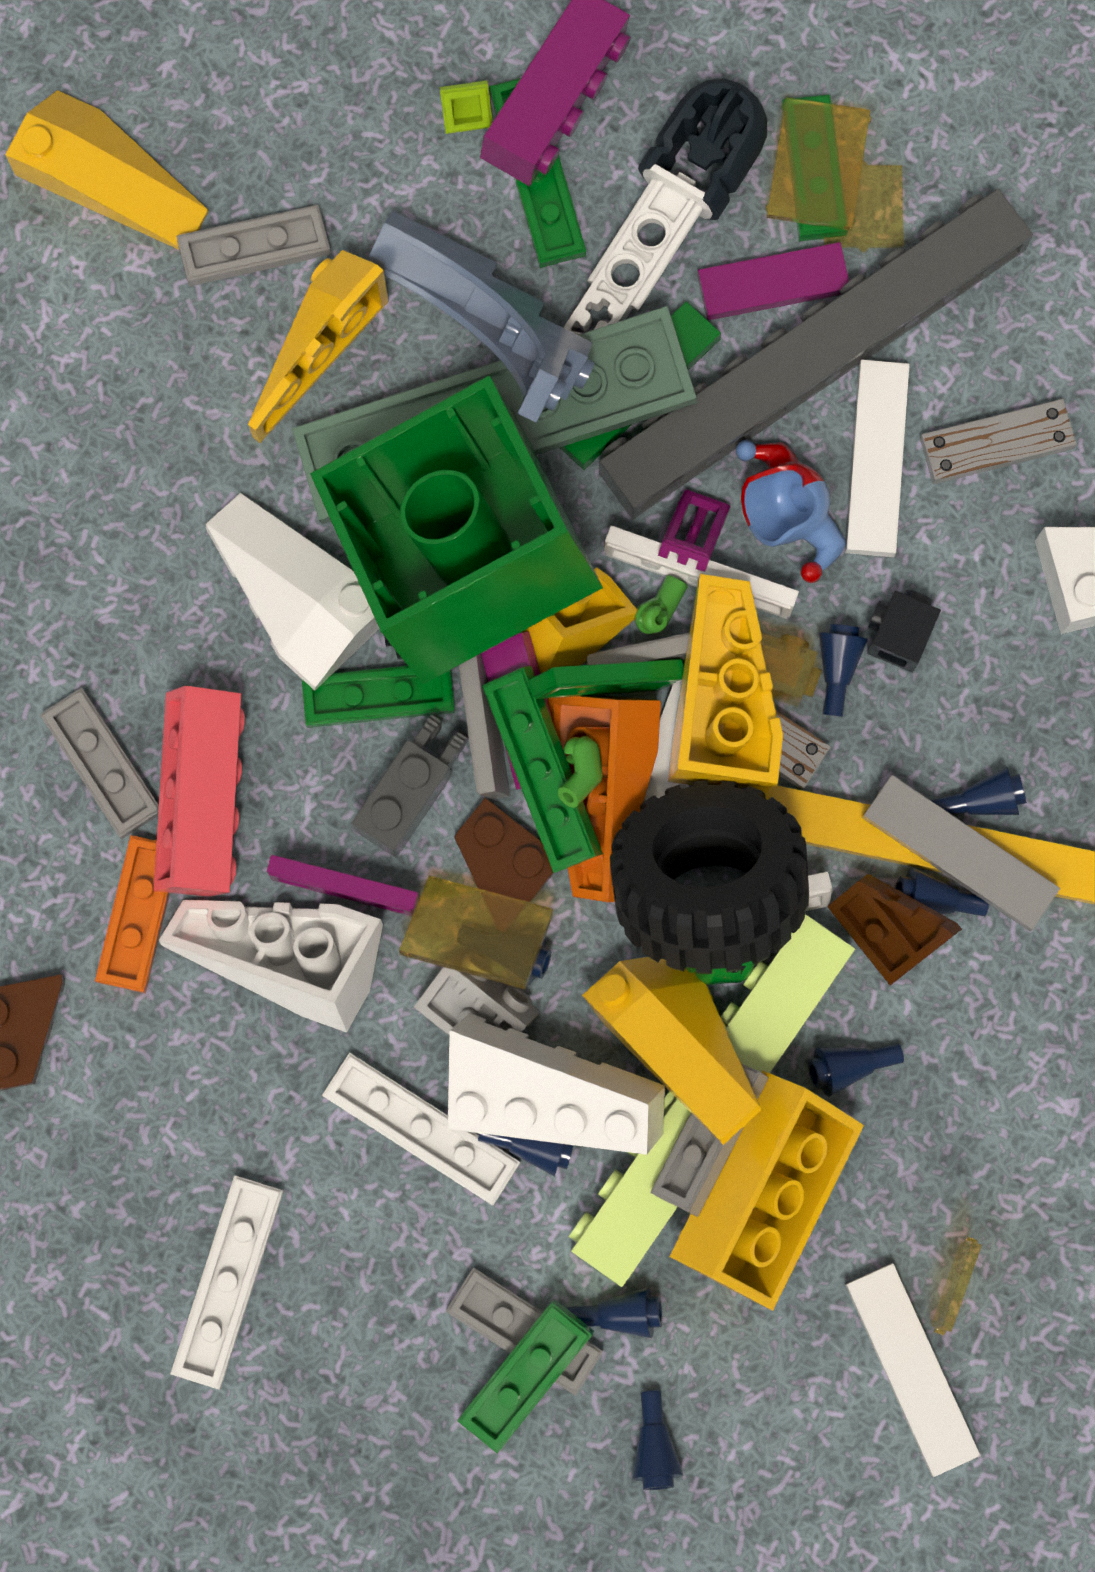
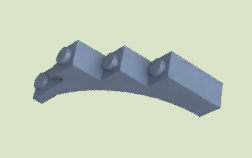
(507, 320)

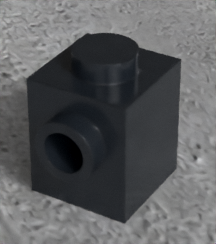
(902, 628)

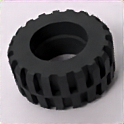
(717, 923)

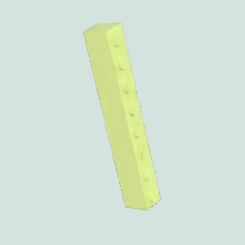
(760, 1033)

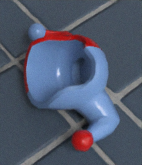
(789, 505)

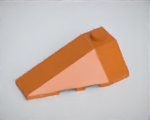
(628, 749)

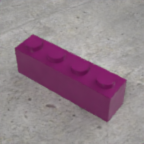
(554, 88)

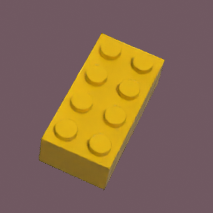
(769, 1193)

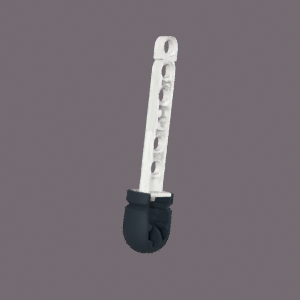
(674, 201)

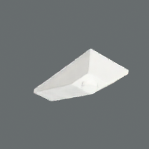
(295, 589)
(295, 957)

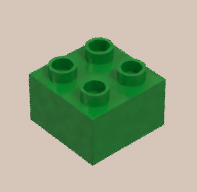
(454, 531)

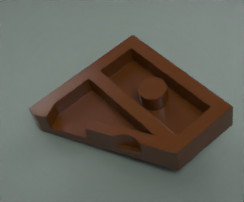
(503, 854)
(891, 926)
(26, 1027)

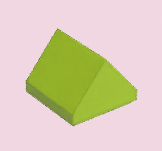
(466, 107)

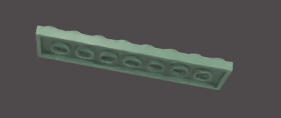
(633, 379)

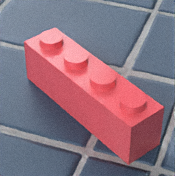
(198, 792)

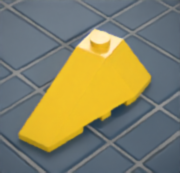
(97, 165)
(335, 310)
(582, 627)
(725, 700)
(679, 1037)

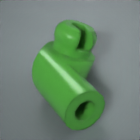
(656, 612)
(588, 770)

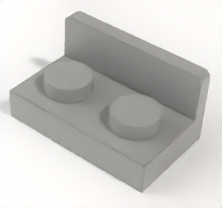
(457, 994)

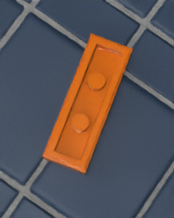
(134, 921)

